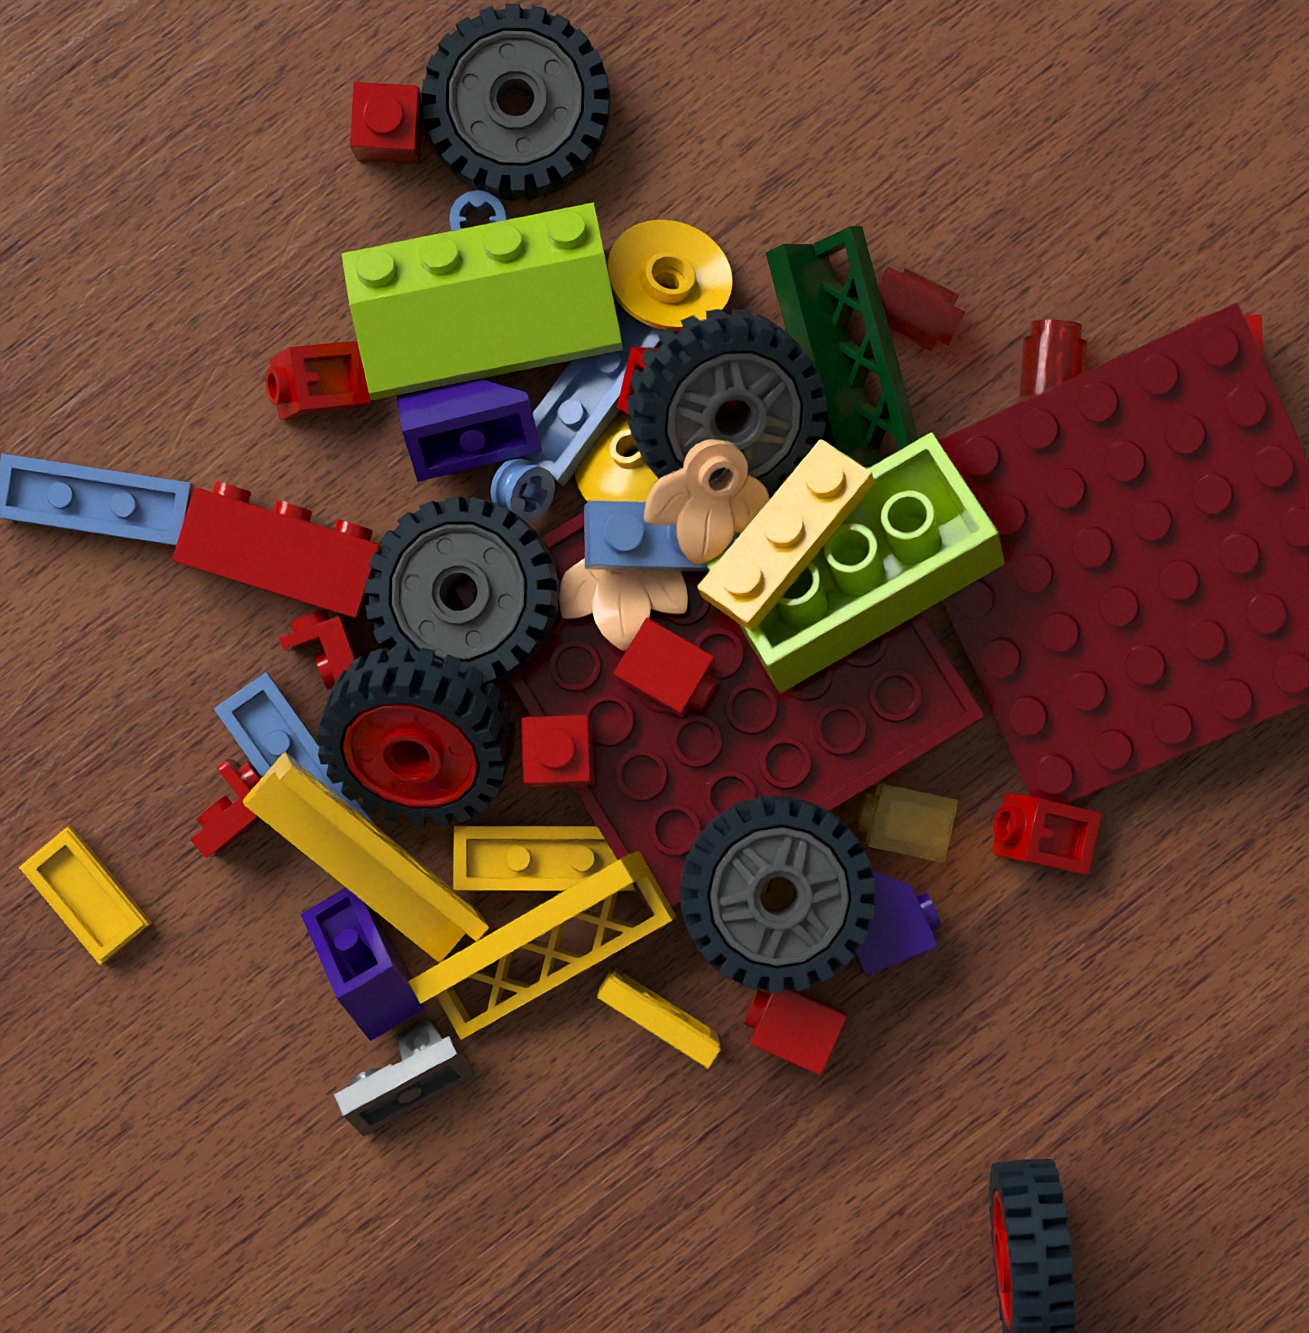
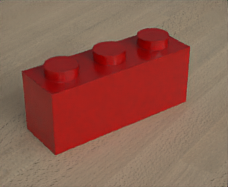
(277, 549)

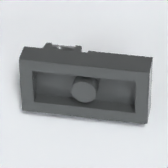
(427, 1070)

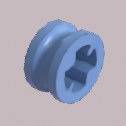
(479, 202)
(538, 490)

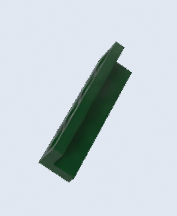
(818, 316)

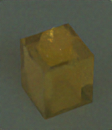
(908, 822)

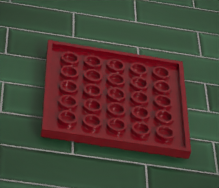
(1145, 559)
(672, 775)

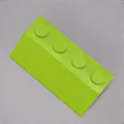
(481, 301)
(890, 559)

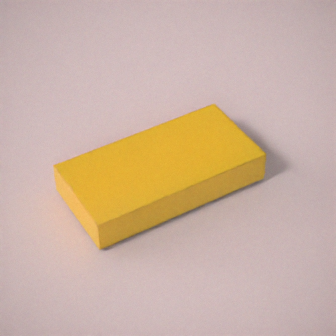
(85, 895)

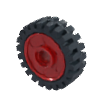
(416, 736)
(1031, 1247)

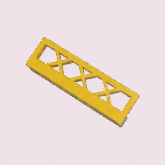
(363, 858)
(521, 933)

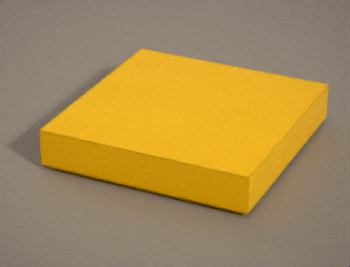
(660, 1016)

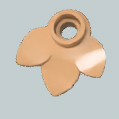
(704, 509)
(620, 598)

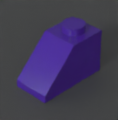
(466, 427)
(899, 926)
(361, 963)

